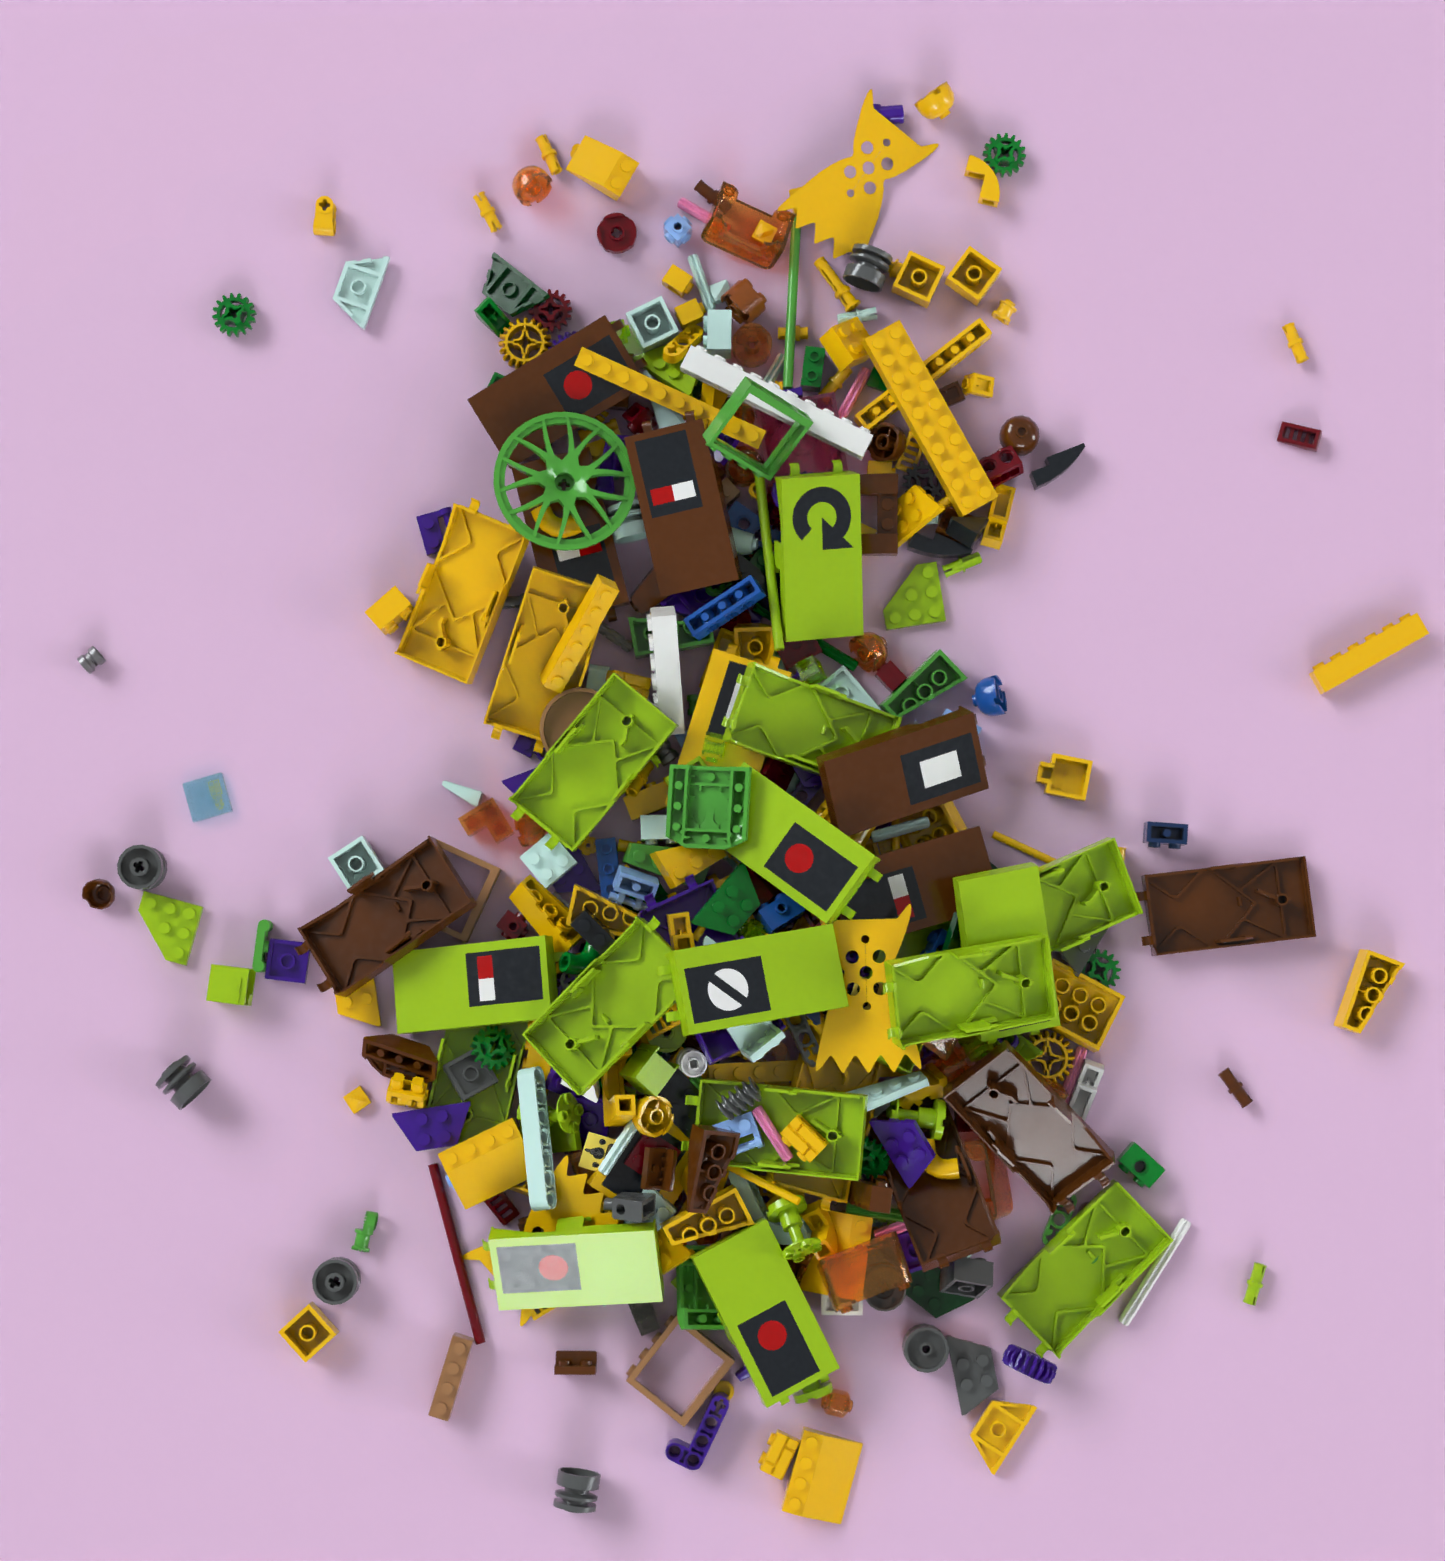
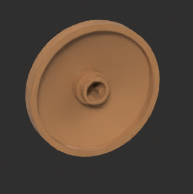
(561, 713)

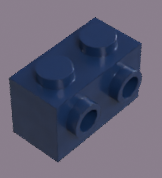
(1168, 834)

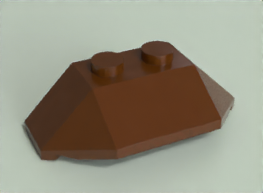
(401, 1055)

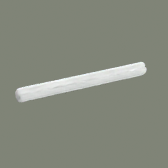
(1154, 1273)

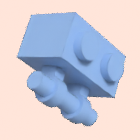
(635, 884)

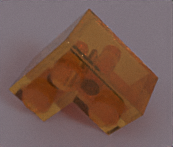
(487, 816)

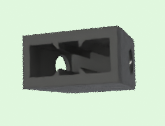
(631, 1206)

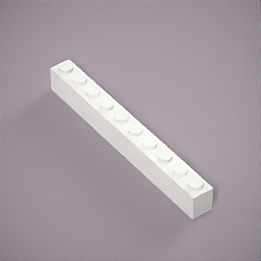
(826, 427)

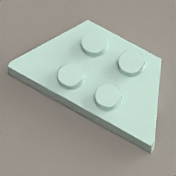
(360, 287)

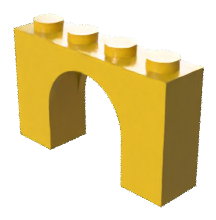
(617, 1106)

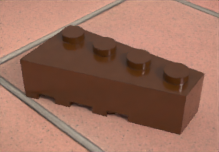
(871, 1195)

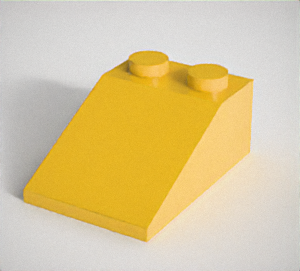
(602, 167)

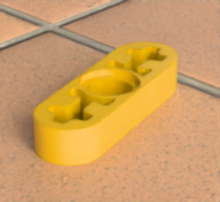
(681, 350)

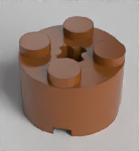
(744, 301)

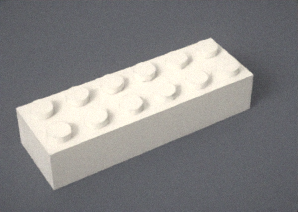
(666, 664)

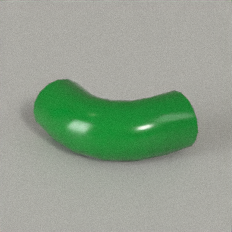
(576, 963)

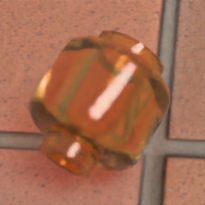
(837, 1403)

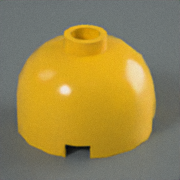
(936, 102)
(653, 1116)

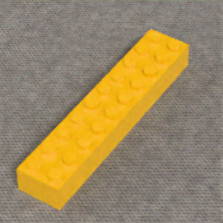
(929, 419)

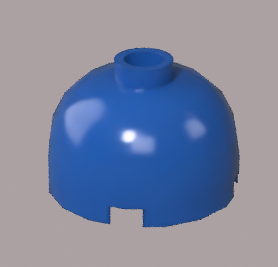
(990, 697)

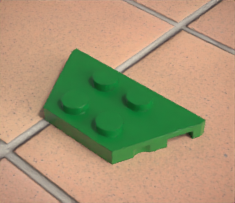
(729, 904)

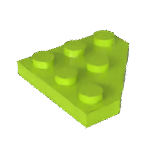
(917, 600)
(171, 925)

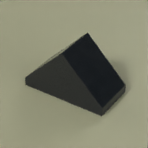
(966, 529)

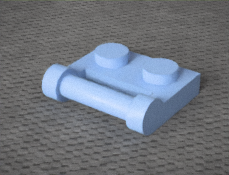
(745, 1125)

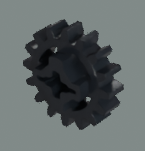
(916, 476)

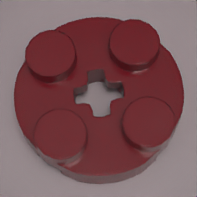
(623, 224)

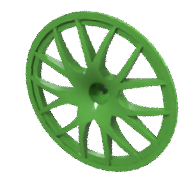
(564, 471)

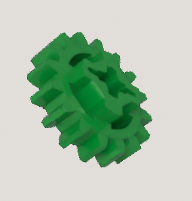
(1000, 147)
(240, 310)
(1110, 965)
(485, 1043)
(875, 1159)

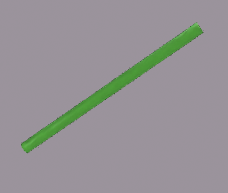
(791, 307)

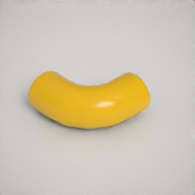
(551, 523)
(941, 1167)

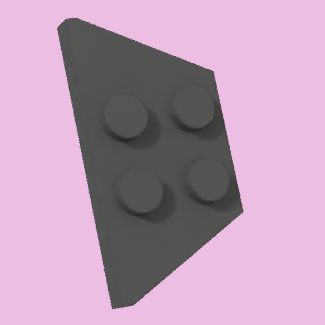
(1080, 954)
(972, 1372)

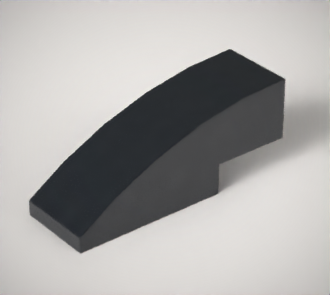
(1055, 466)
(938, 547)

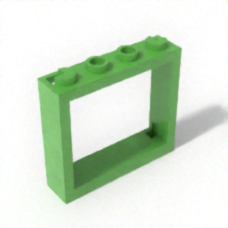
(783, 449)

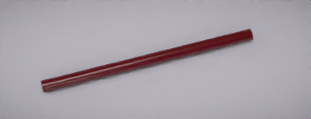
(456, 1253)

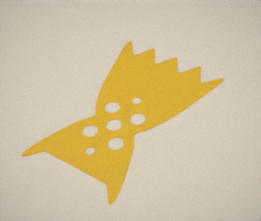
(825, 196)
(853, 1029)
(570, 1203)

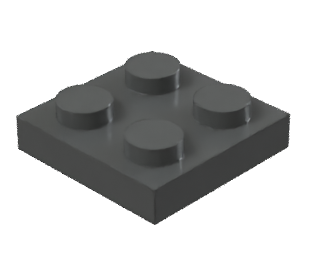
(469, 1076)

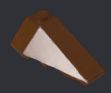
(708, 1158)

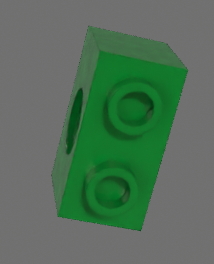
(812, 369)
(1151, 1171)

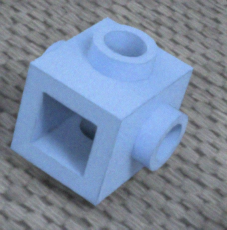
(677, 236)

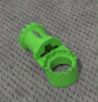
(363, 1235)

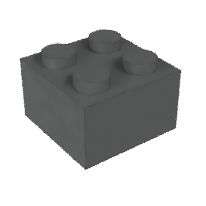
(967, 1277)

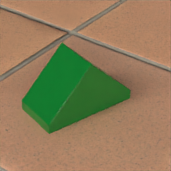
(492, 316)

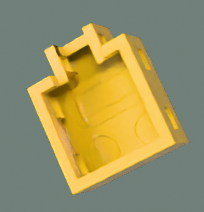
(1065, 776)

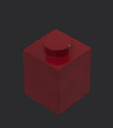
(890, 676)

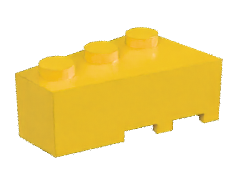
(681, 862)

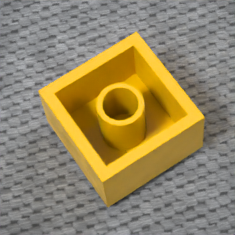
(973, 276)
(918, 279)
(845, 345)
(390, 611)
(308, 1331)

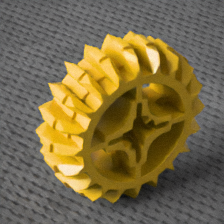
(517, 344)
(1047, 1048)

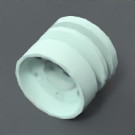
(632, 527)

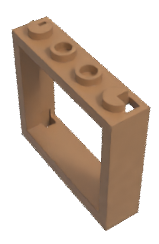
(482, 898)
(647, 1354)

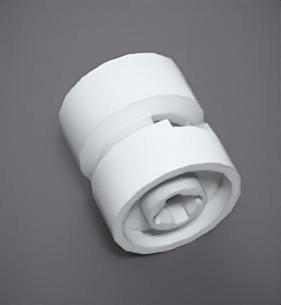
(691, 1062)

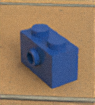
(779, 913)

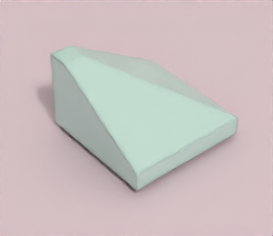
(718, 290)

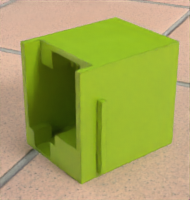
(231, 985)
(648, 1070)

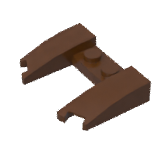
(886, 489)

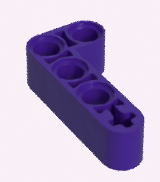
(702, 1430)

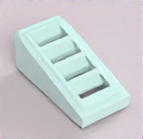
(470, 795)

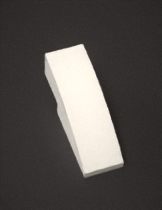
(1086, 1087)

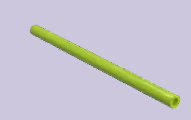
(769, 563)

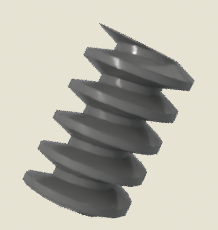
(739, 1099)

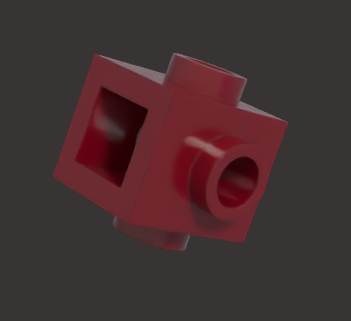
(636, 415)
(506, 922)

